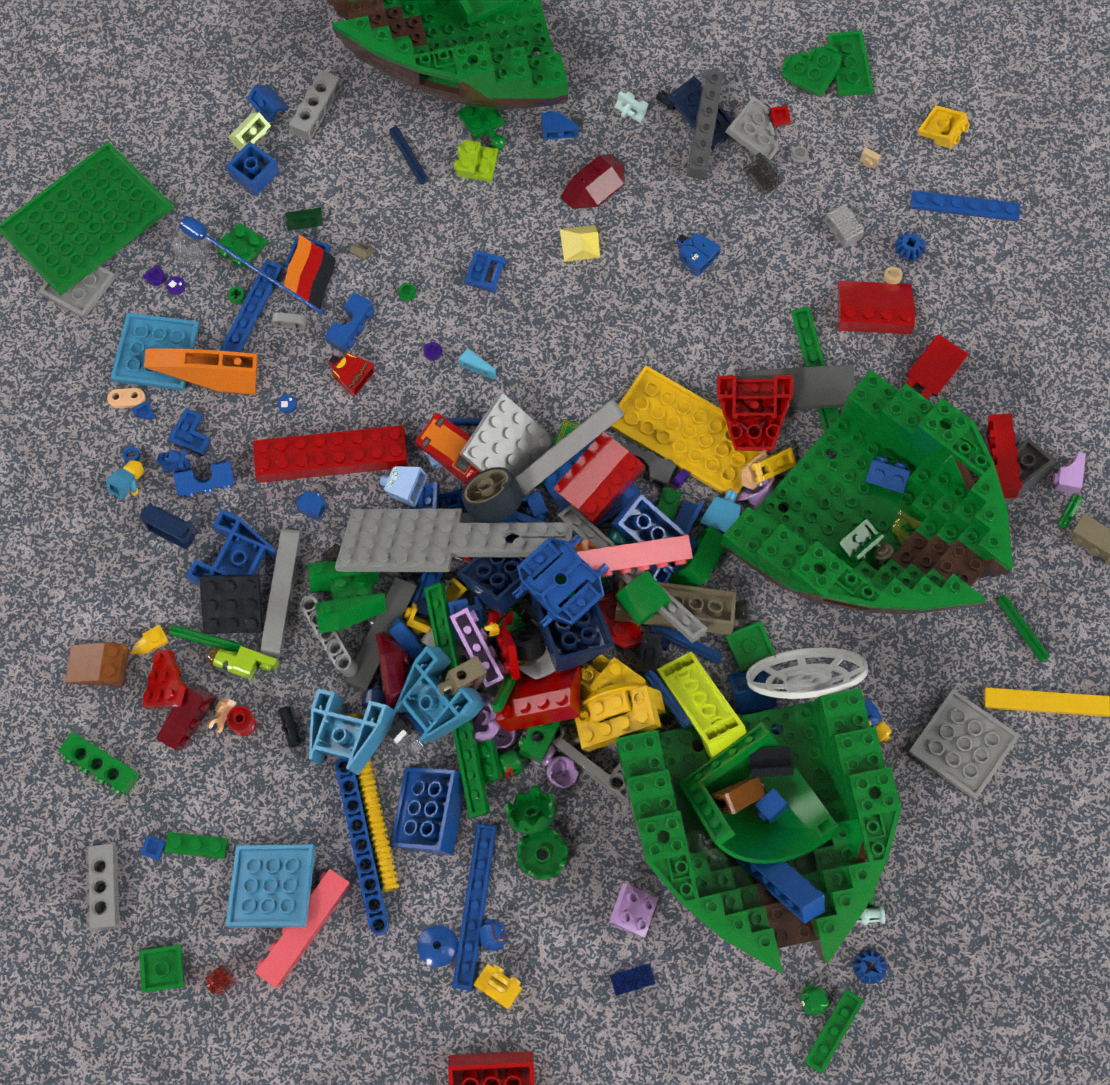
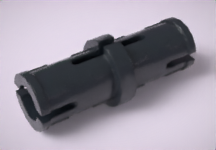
(289, 726)

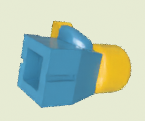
(124, 480)

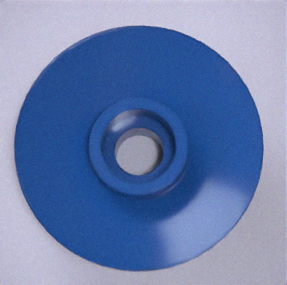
(443, 955)

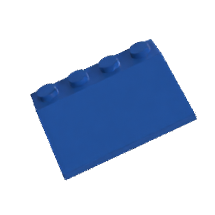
(428, 811)

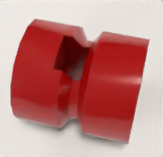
(241, 721)

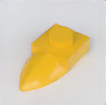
(150, 641)

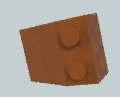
(97, 664)

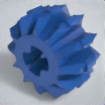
(914, 250)

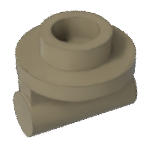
(883, 553)

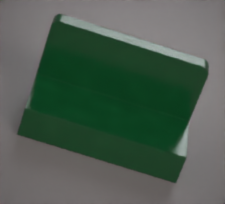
(304, 219)

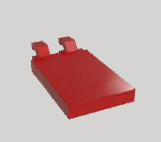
(936, 366)

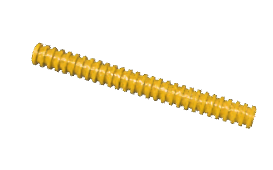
(376, 826)

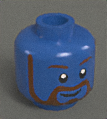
(493, 935)

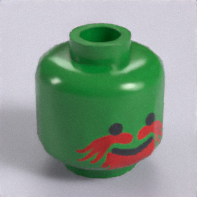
(511, 763)

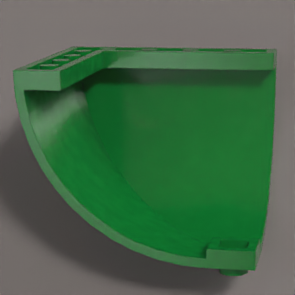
(744, 834)

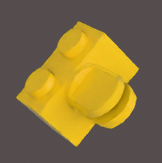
(498, 986)

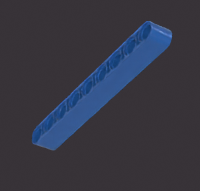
(362, 855)

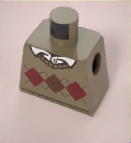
(467, 675)

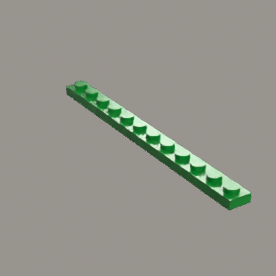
(464, 735)

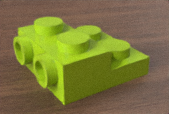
(475, 161)

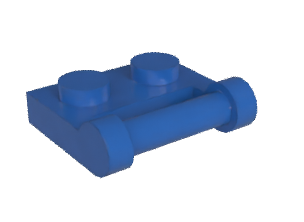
(479, 269)

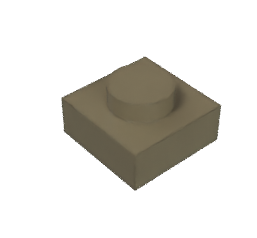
(361, 250)

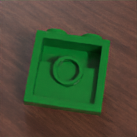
(243, 243)

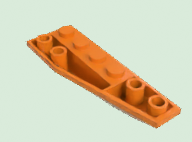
(207, 368)

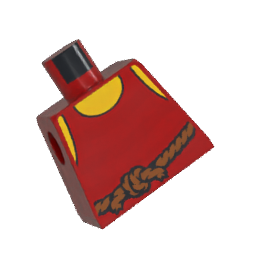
(351, 372)

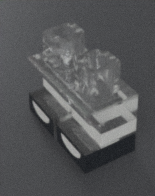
(403, 739)

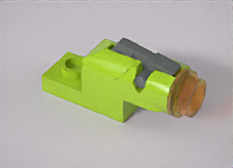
(240, 664)

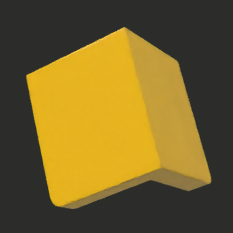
(456, 591)

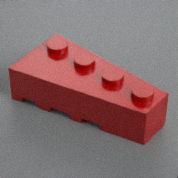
(1004, 454)

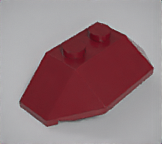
(594, 182)
(393, 667)

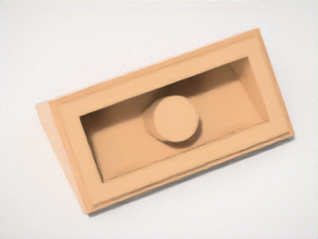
(748, 475)

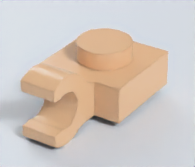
(222, 710)

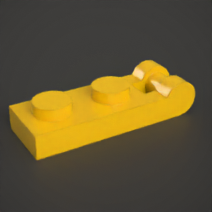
(774, 464)

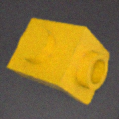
(418, 624)

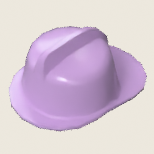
(757, 495)

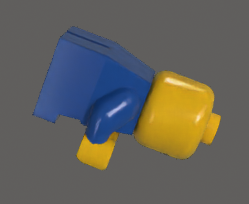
(875, 718)

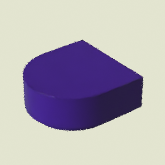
(155, 276)

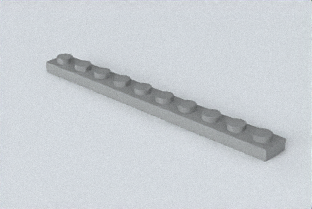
(673, 612)

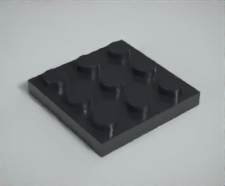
(231, 603)

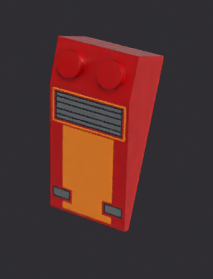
(444, 443)

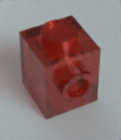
(220, 980)

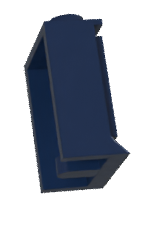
(168, 526)

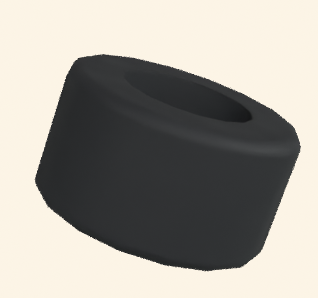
(529, 643)

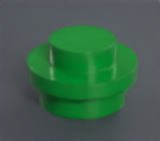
(407, 292)

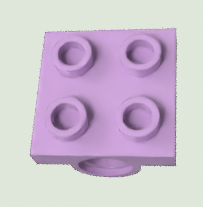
(633, 910)

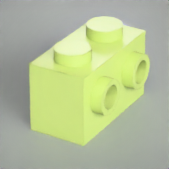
(249, 130)

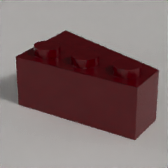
(185, 719)

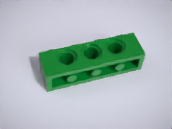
(76, 744)
(537, 750)

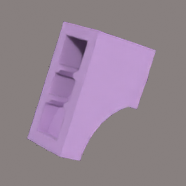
(1070, 478)

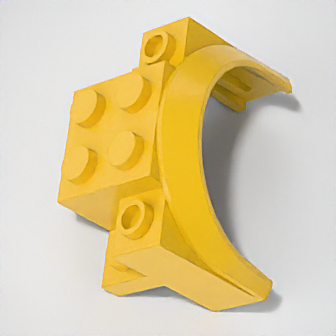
(604, 673)

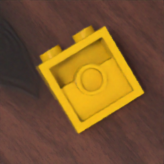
(944, 126)

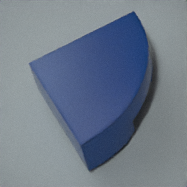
(144, 411)

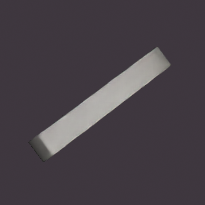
(569, 446)
(281, 589)

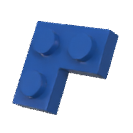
(185, 433)

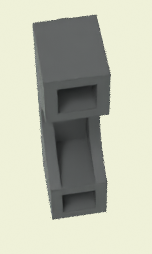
(659, 469)

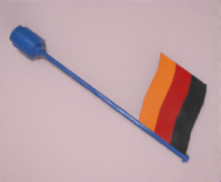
(306, 274)

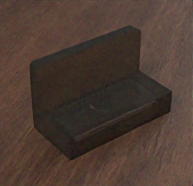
(762, 175)

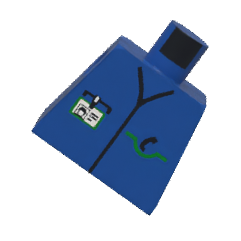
(697, 252)

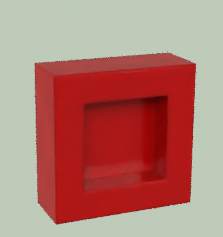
(780, 116)

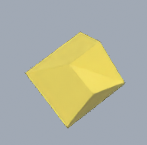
(580, 243)

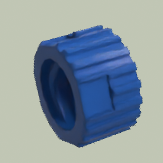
(127, 451)

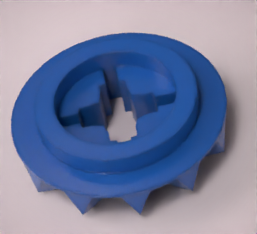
(860, 968)

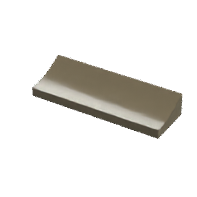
(709, 606)

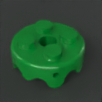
(532, 802)
(542, 869)

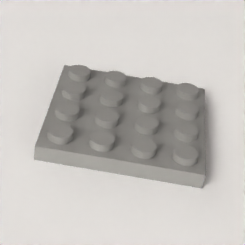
(506, 439)
(963, 744)

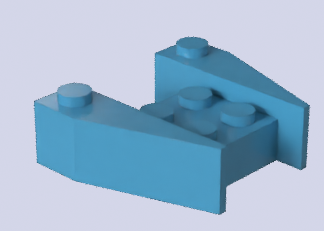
(432, 711)
(345, 735)

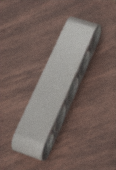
(332, 643)

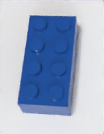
(644, 522)

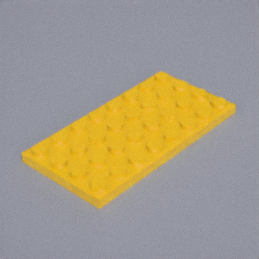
(683, 429)

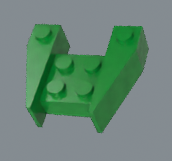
(350, 595)

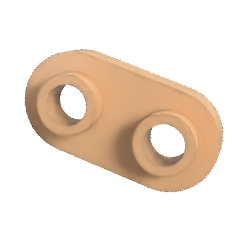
(125, 398)

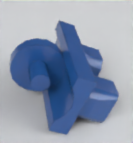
(173, 460)

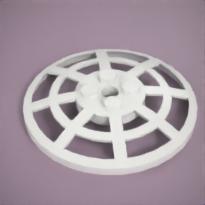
(807, 679)

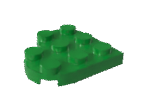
(813, 70)

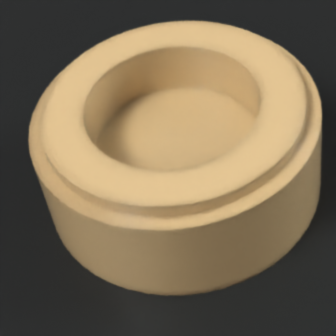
(893, 275)

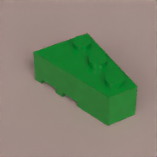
(703, 561)

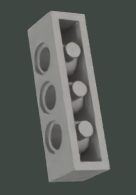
(322, 100)
(110, 917)

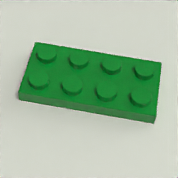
(854, 73)

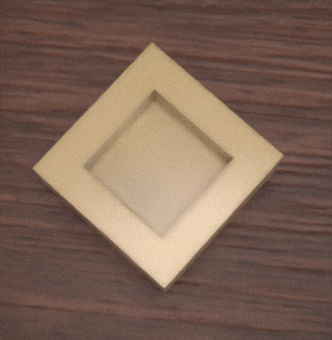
(870, 158)

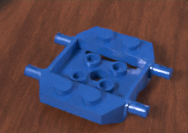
(550, 593)

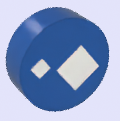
(287, 403)

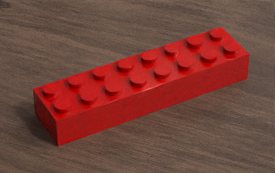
(330, 453)

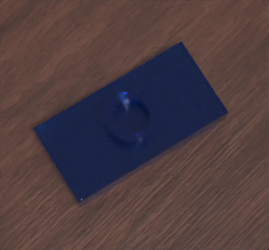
(632, 979)

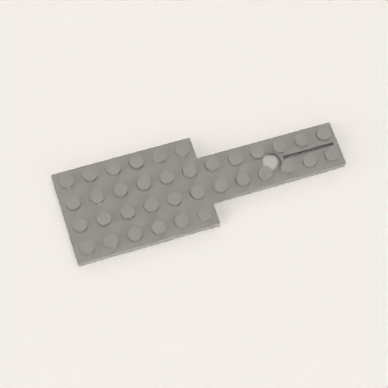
(431, 538)

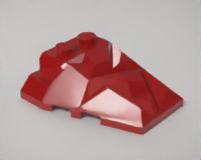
(754, 409)

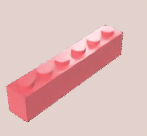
(639, 555)
(295, 941)

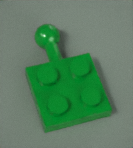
(482, 121)

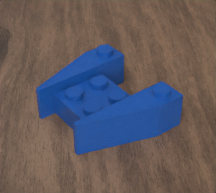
(240, 553)

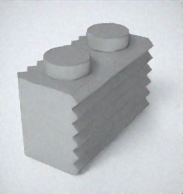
(844, 225)

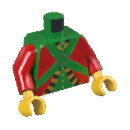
(512, 620)

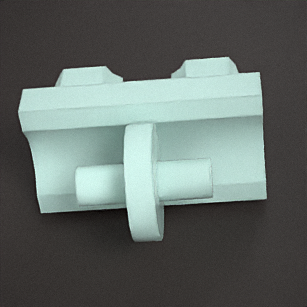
(630, 107)

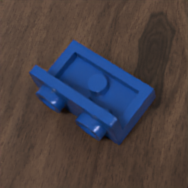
(888, 474)

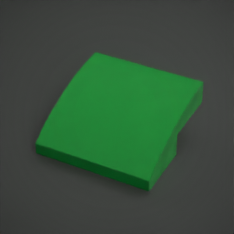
(642, 598)

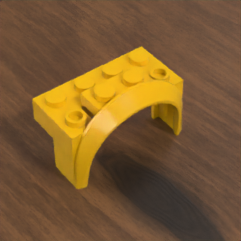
(612, 701)

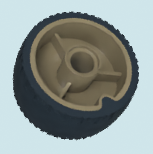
(492, 495)

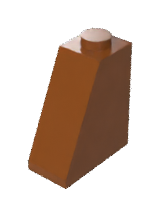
(739, 795)

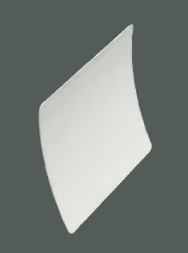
(538, 668)

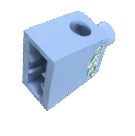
(404, 484)

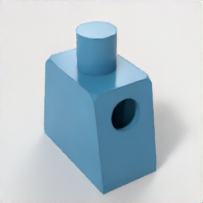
(722, 512)

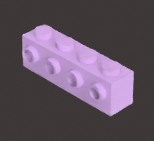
(475, 644)

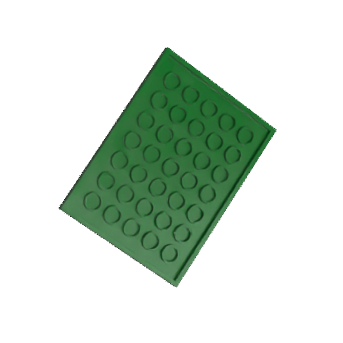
(84, 218)

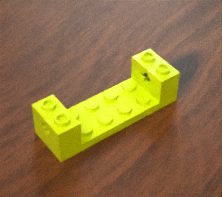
(702, 703)

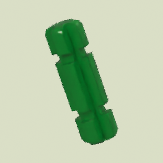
(1069, 511)

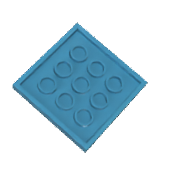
(151, 332)
(271, 886)

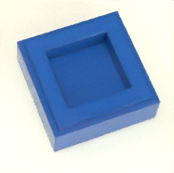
(153, 847)

